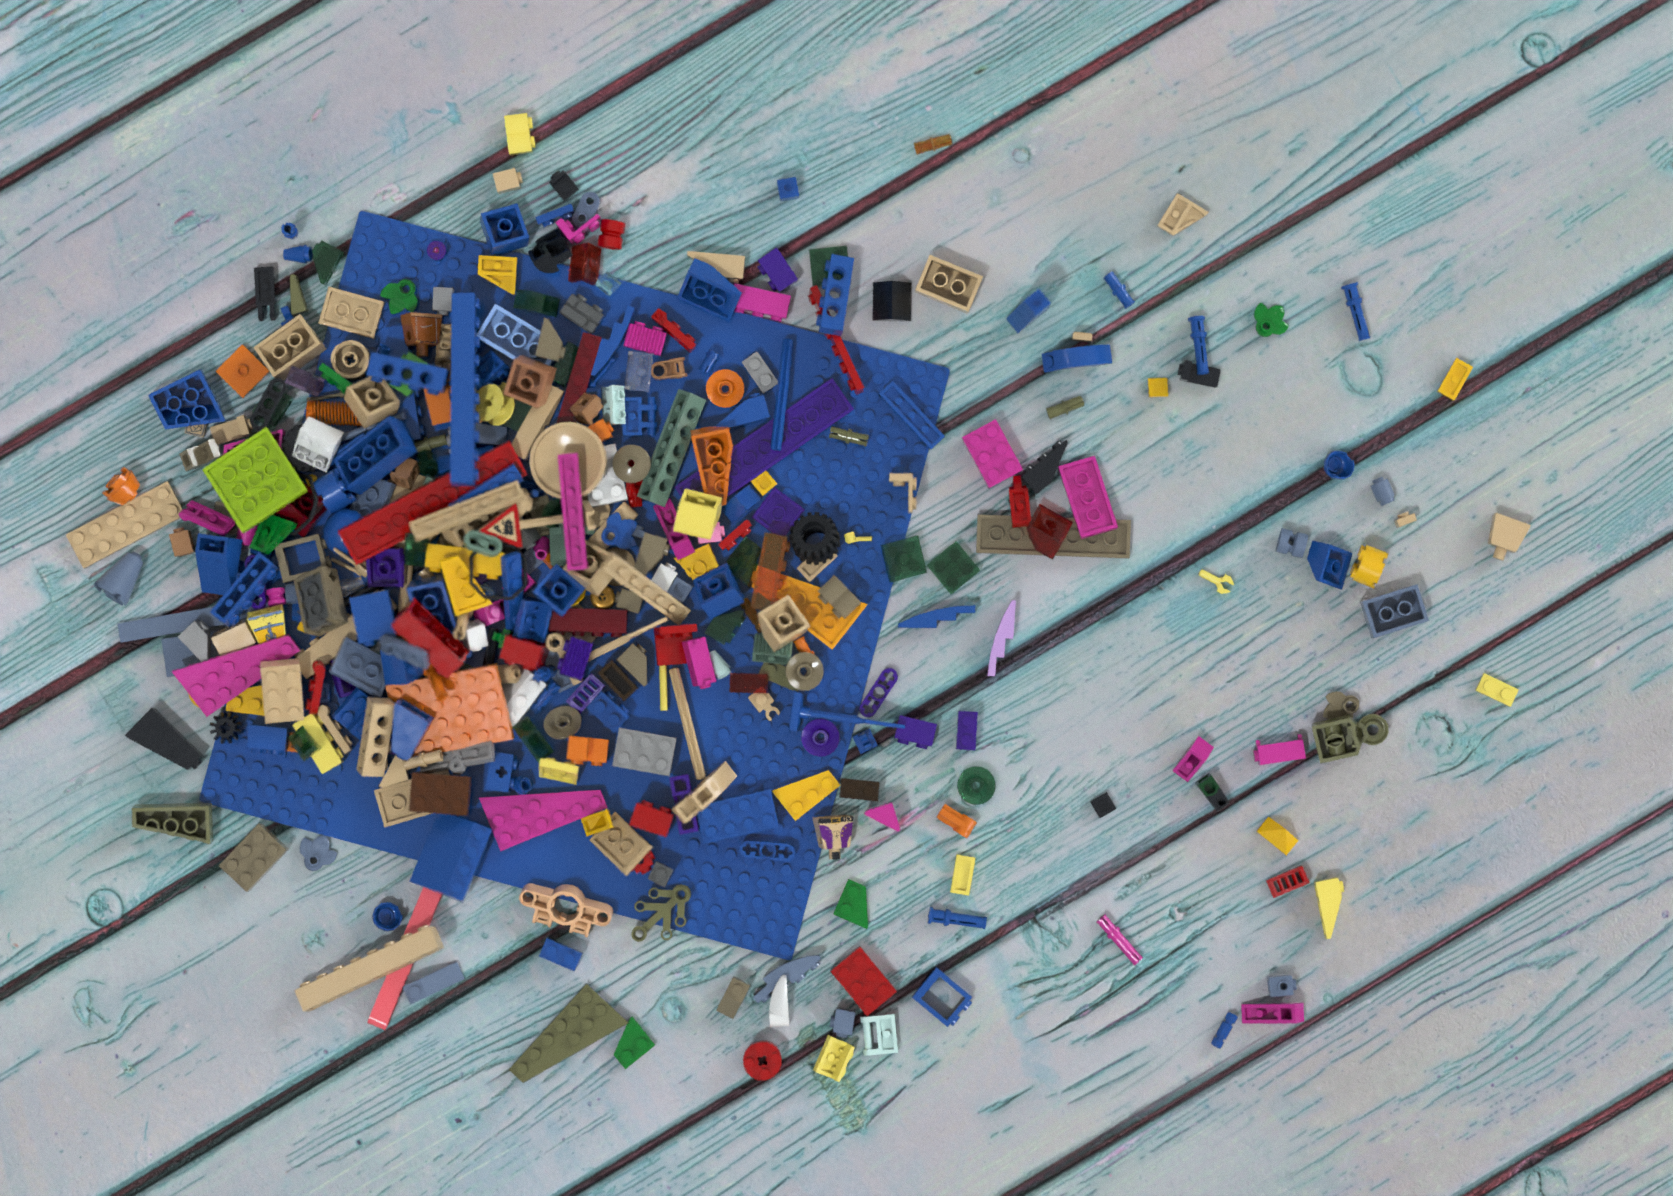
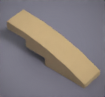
(535, 423)

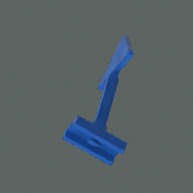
(799, 712)

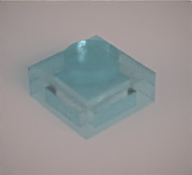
(608, 283)

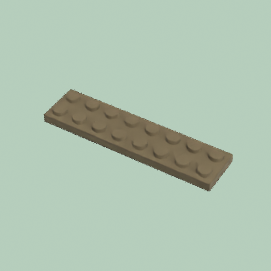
(998, 537)

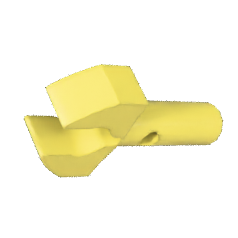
(1216, 580)

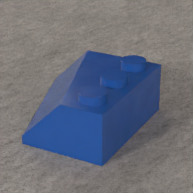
(187, 402)

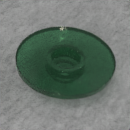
(979, 795)

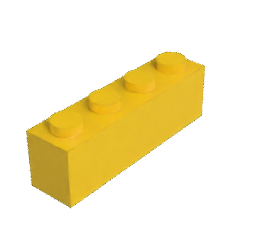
(481, 564)

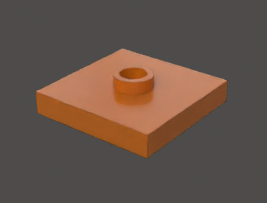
(242, 371)

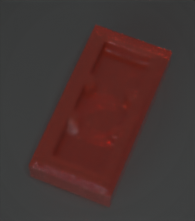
(748, 683)

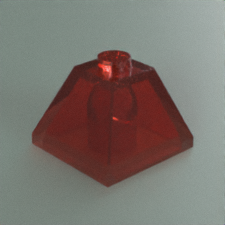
(1048, 531)

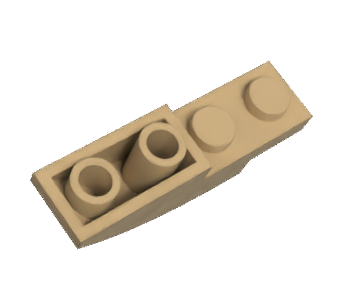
(705, 792)

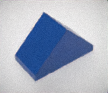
(741, 503)

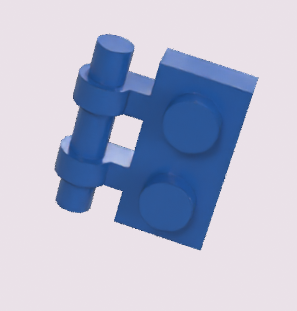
(633, 417)

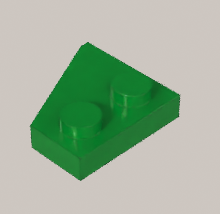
(271, 534)
(853, 904)
(632, 1044)

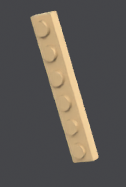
(466, 511)
(645, 588)

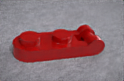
(315, 687)

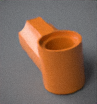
(959, 822)

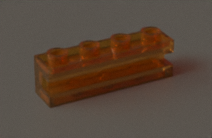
(769, 571)

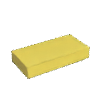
(962, 875)

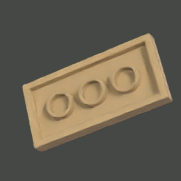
(395, 801)

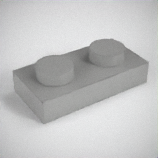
(760, 372)

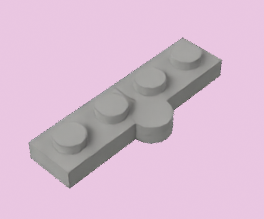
(459, 759)

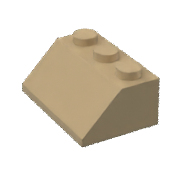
(289, 346)

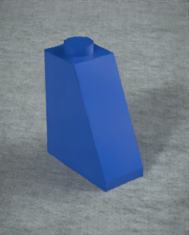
(408, 729)

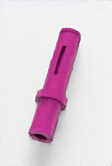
(1118, 938)

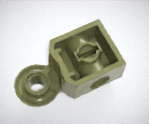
(1343, 736)

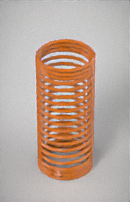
(314, 406)

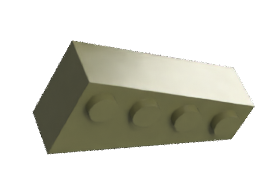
(181, 820)

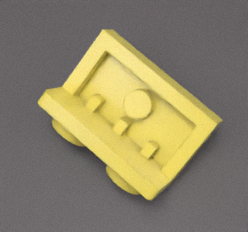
(834, 1058)

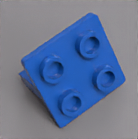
(532, 620)

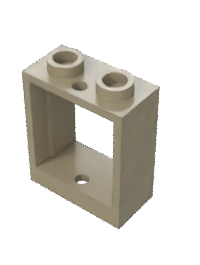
(283, 561)

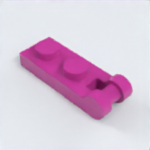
(207, 518)

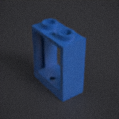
(925, 986)

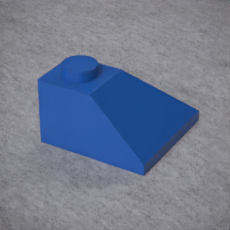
(1329, 563)
(558, 590)

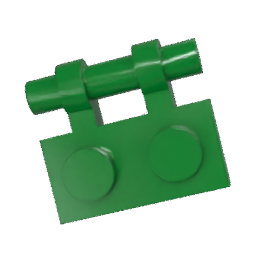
(334, 378)

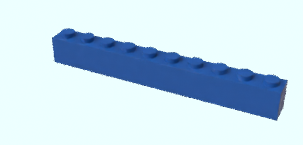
(463, 389)

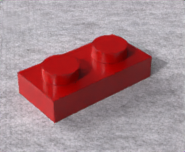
(742, 530)

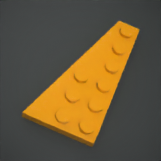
(822, 620)

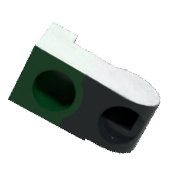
(1212, 792)

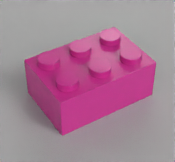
(992, 454)

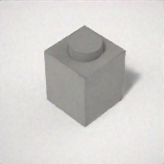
(442, 300)

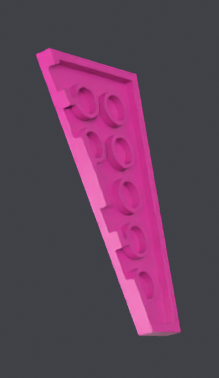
(228, 675)
(530, 815)

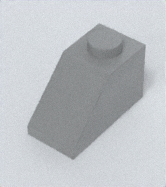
(197, 639)

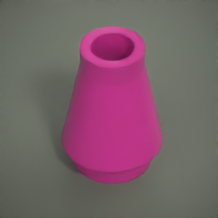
(542, 548)

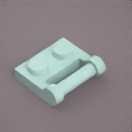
(885, 1034)

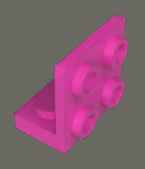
(578, 236)

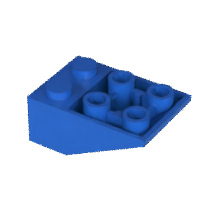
(217, 562)

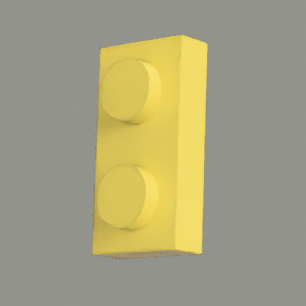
(1496, 690)

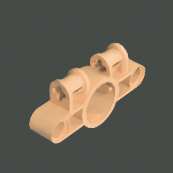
(545, 911)

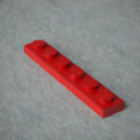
(838, 347)

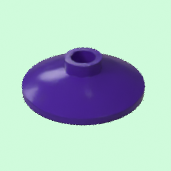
(817, 746)

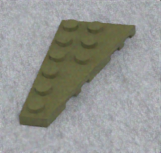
(574, 1029)

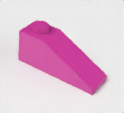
(679, 542)
(1273, 1013)

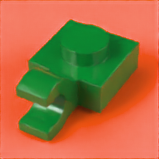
(500, 637)

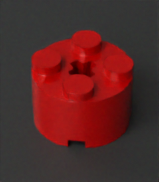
(760, 1049)

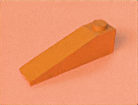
(713, 456)

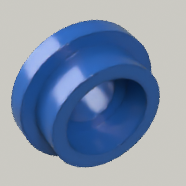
(522, 785)

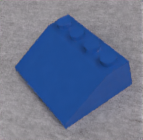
(451, 856)

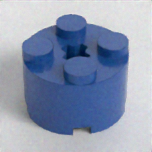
(334, 491)

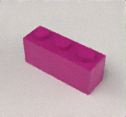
(762, 303)

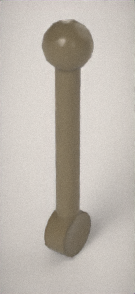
(326, 396)

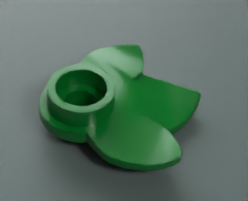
(398, 299)
(1272, 318)

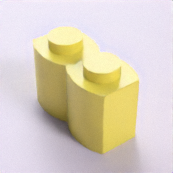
(518, 133)

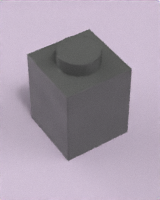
(660, 874)

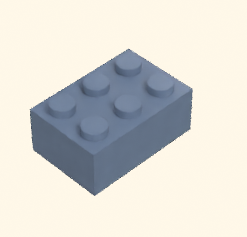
(1394, 611)

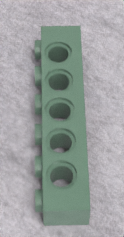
(671, 447)

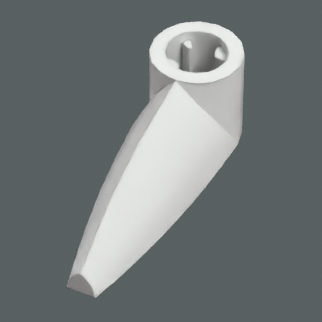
(779, 1004)

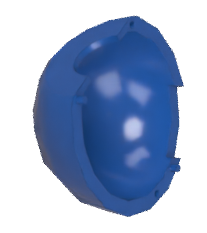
(333, 524)

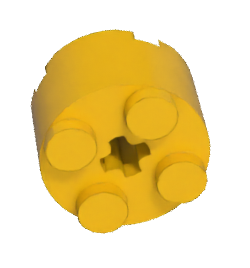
(1369, 566)

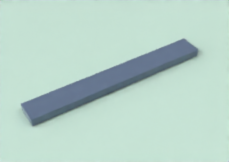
(170, 623)

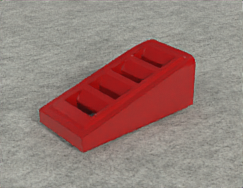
(1299, 869)

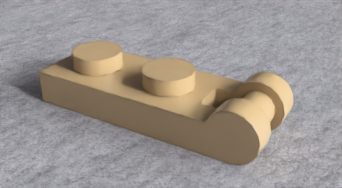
(334, 728)

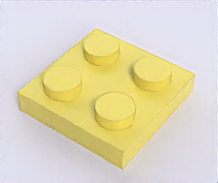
(558, 771)

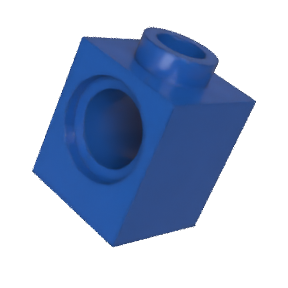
(788, 189)

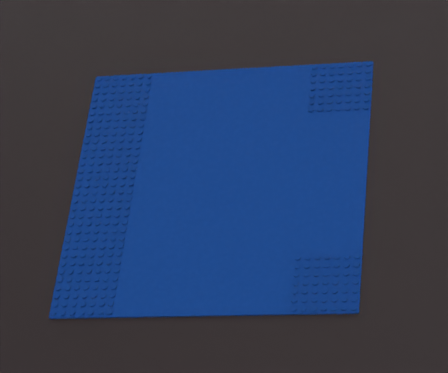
(732, 896)

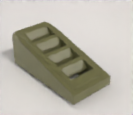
(298, 302)

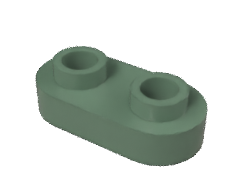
(483, 541)

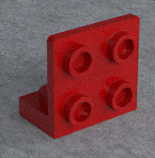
(669, 643)

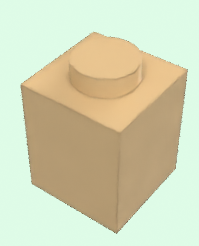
(507, 180)

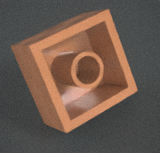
(530, 381)

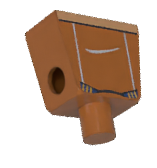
(421, 331)

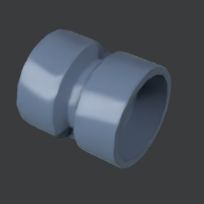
(1298, 545)

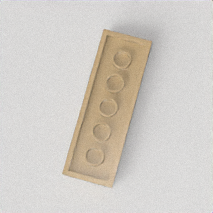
(125, 525)

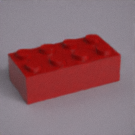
(427, 633)

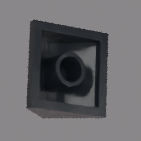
(891, 301)

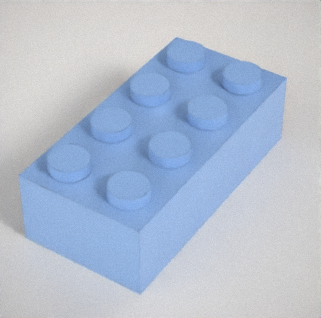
(510, 335)

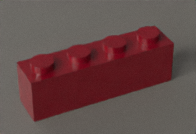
(590, 621)

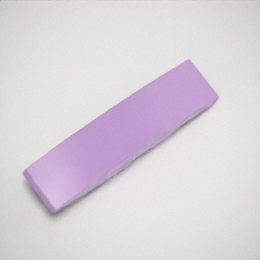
(1004, 631)

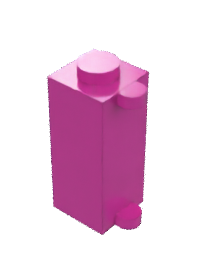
(699, 662)
(1279, 751)

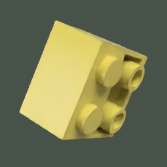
(698, 514)

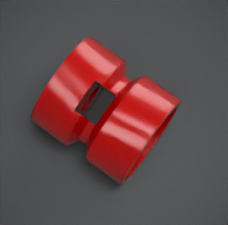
(611, 234)

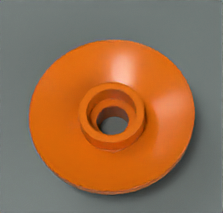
(725, 378)

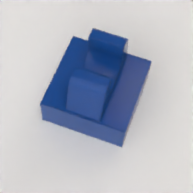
(864, 741)

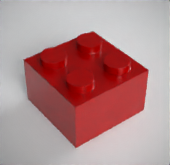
(524, 652)
(652, 818)

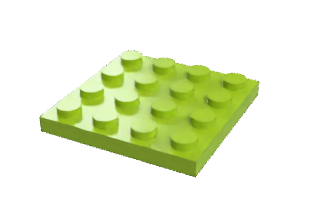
(255, 480)

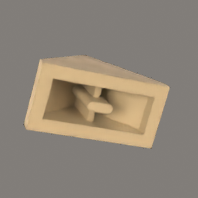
(395, 774)

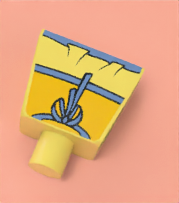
(267, 623)

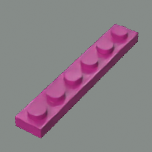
(572, 511)

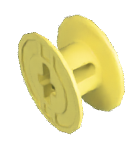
(494, 405)

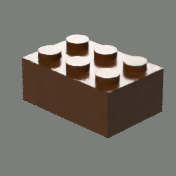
(440, 794)

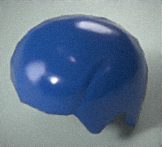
(1338, 465)
(387, 916)

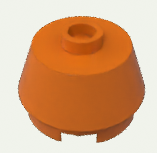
(122, 487)

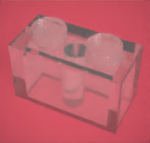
(638, 371)

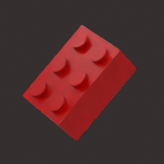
(863, 980)

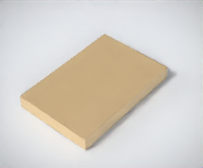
(351, 312)
(621, 844)

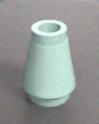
(720, 667)

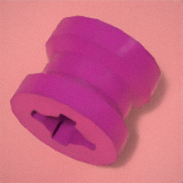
(276, 596)

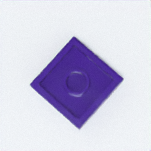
(778, 513)

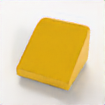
(1157, 387)

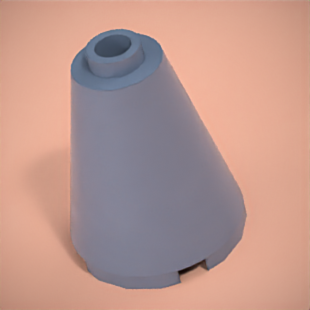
(121, 578)

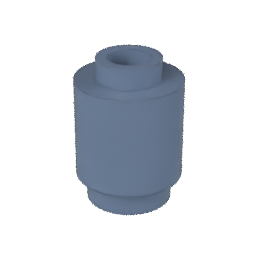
(1382, 491)

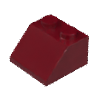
(300, 510)

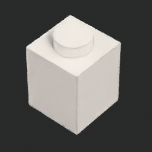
(665, 576)
(475, 636)

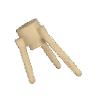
(360, 569)

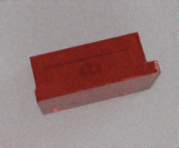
(585, 263)

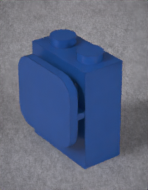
(373, 617)

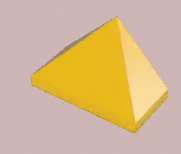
(597, 822)
(1277, 835)

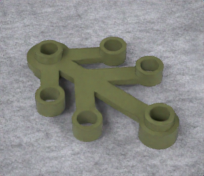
(663, 910)

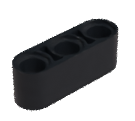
(269, 393)

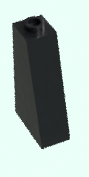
(161, 737)

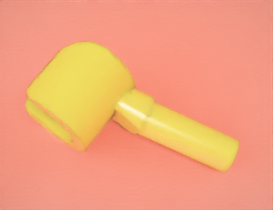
(850, 538)

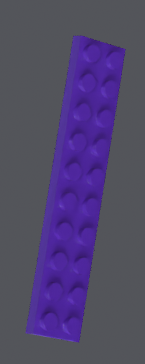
(801, 424)

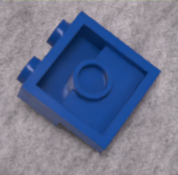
(352, 712)

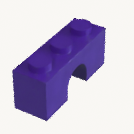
(680, 789)

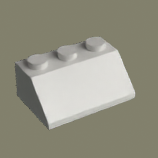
(522, 695)

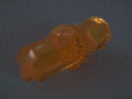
(932, 144)

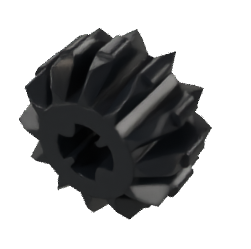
(233, 727)

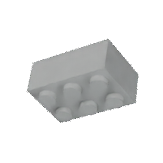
(644, 751)

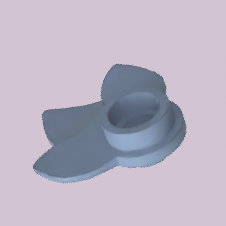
(317, 849)

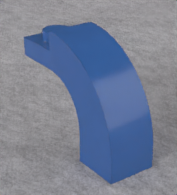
(1076, 357)

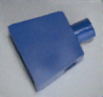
(399, 671)

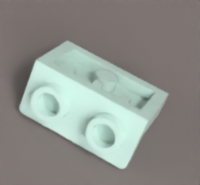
(614, 404)

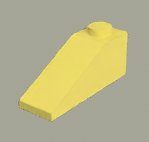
(1329, 899)

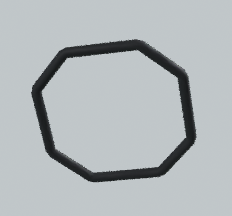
(314, 504)
(499, 597)

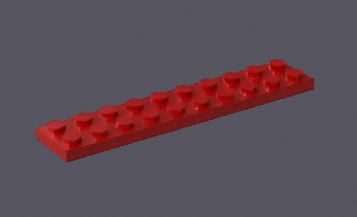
(391, 522)

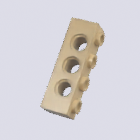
(375, 709)

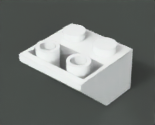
(317, 444)

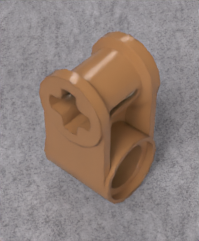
(670, 369)

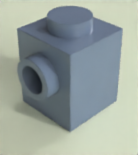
(1281, 985)
(842, 1022)

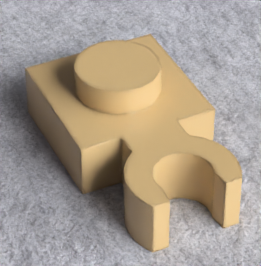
(762, 702)

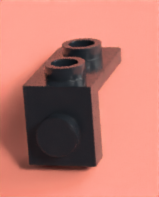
(1188, 373)

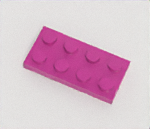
(1087, 497)

